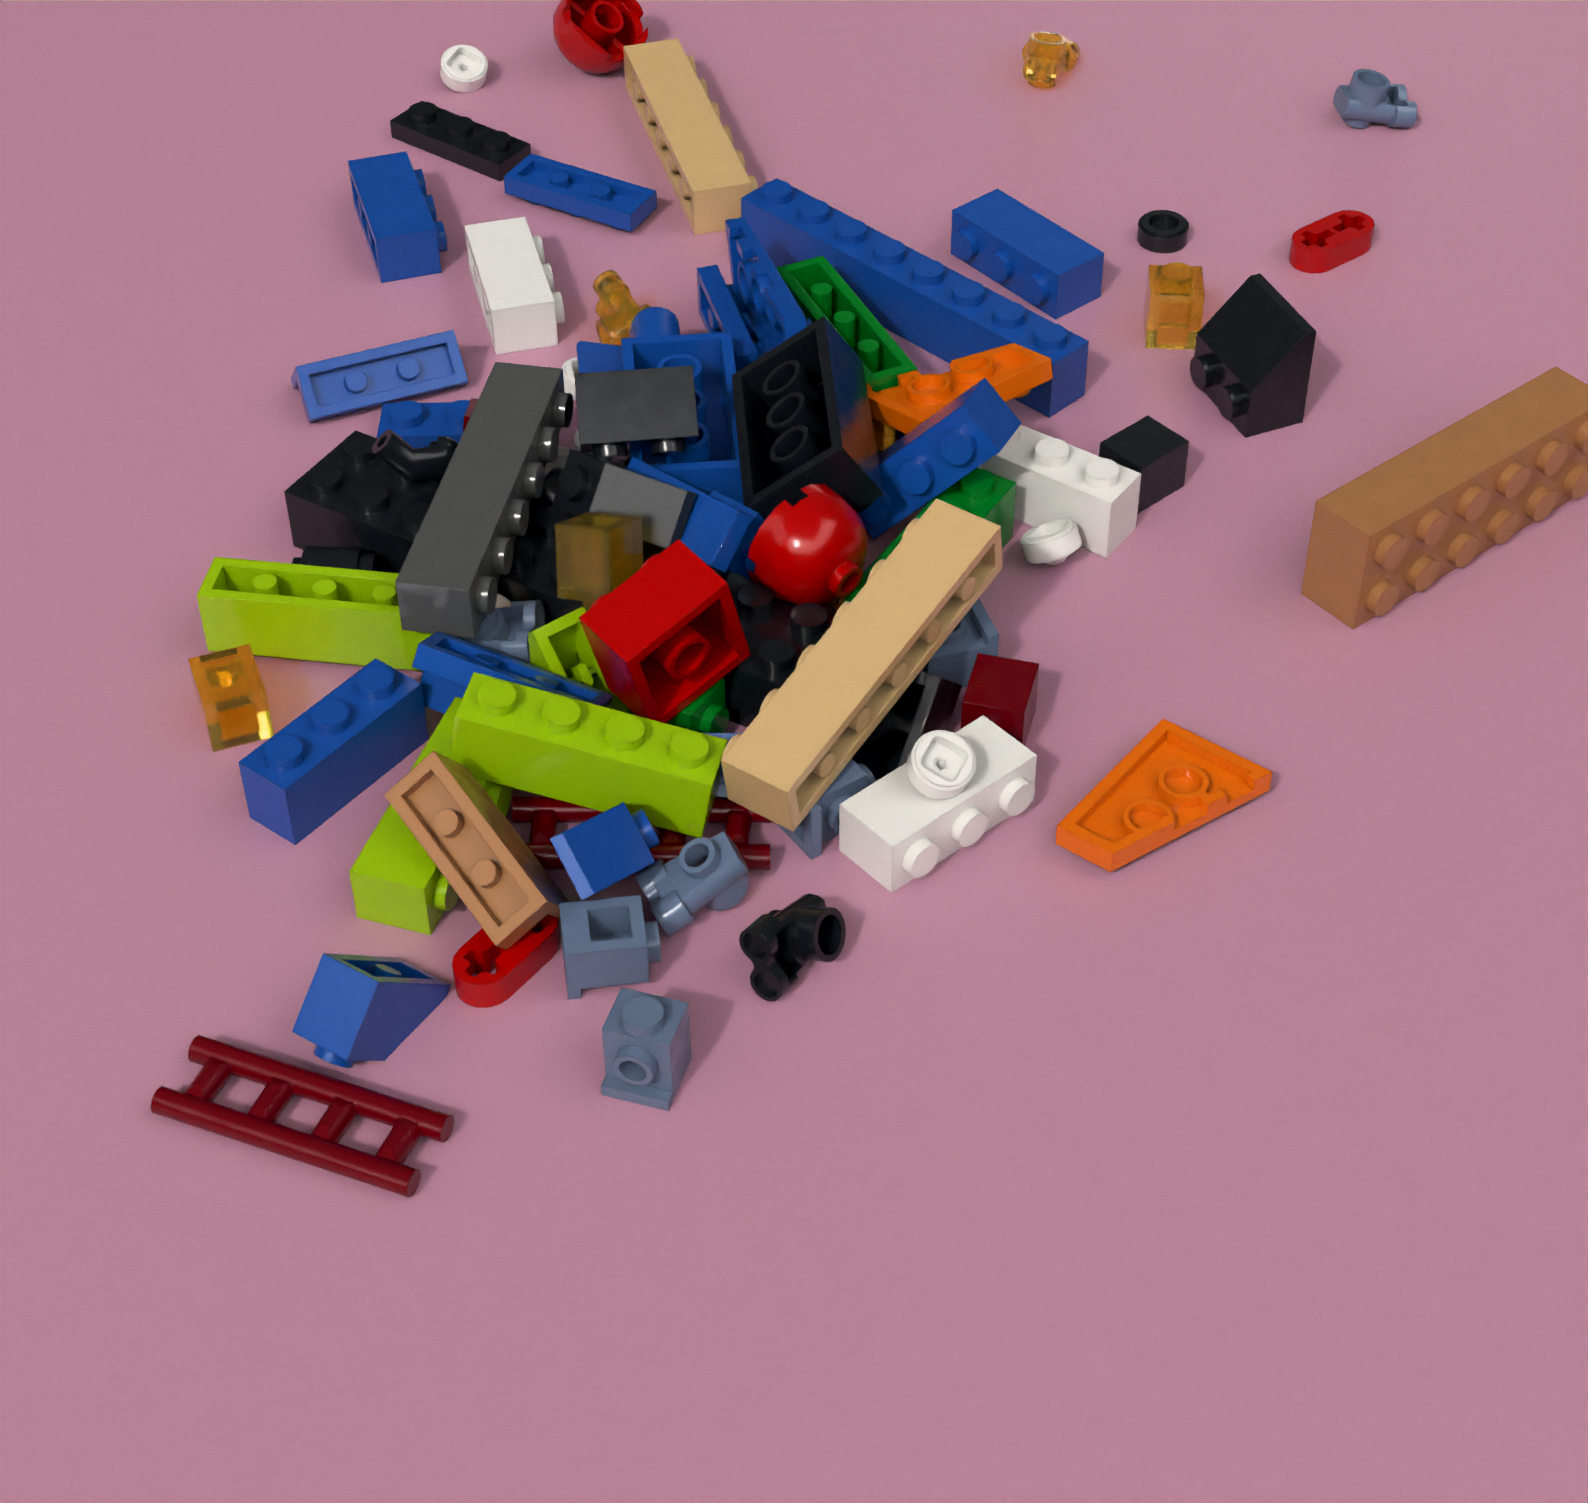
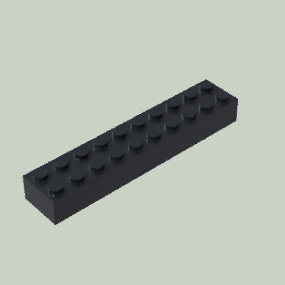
(365, 503)

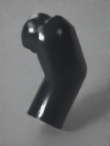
(415, 464)

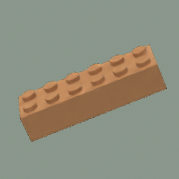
(1448, 499)

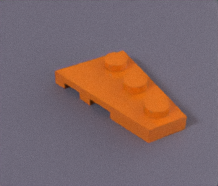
(1008, 369)
(1158, 794)

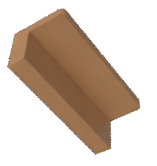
(475, 848)

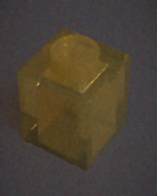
(1173, 306)
(596, 554)
(231, 697)

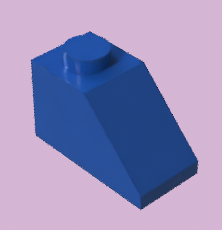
(606, 849)
(365, 1006)

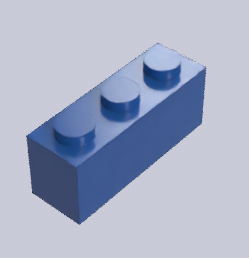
(397, 216)
(1027, 253)
(939, 454)
(334, 751)

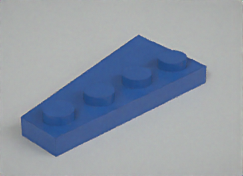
(760, 288)

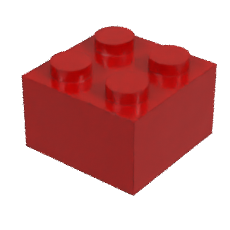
(666, 634)

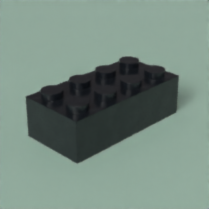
(805, 422)

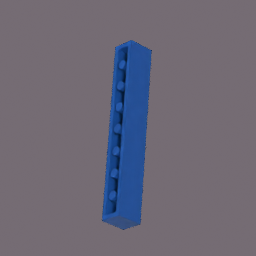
(913, 292)

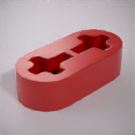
(1331, 241)
(512, 966)

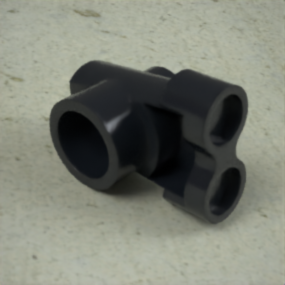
(787, 939)

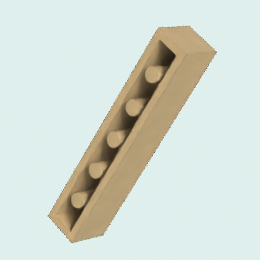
(687, 134)
(861, 664)

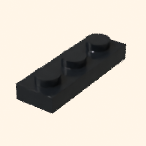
(459, 140)

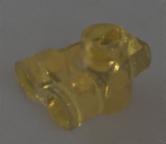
(1047, 57)
(614, 308)

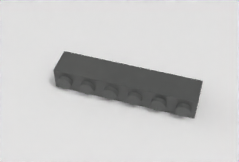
(483, 501)

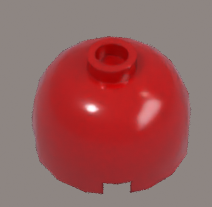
(596, 30)
(810, 548)

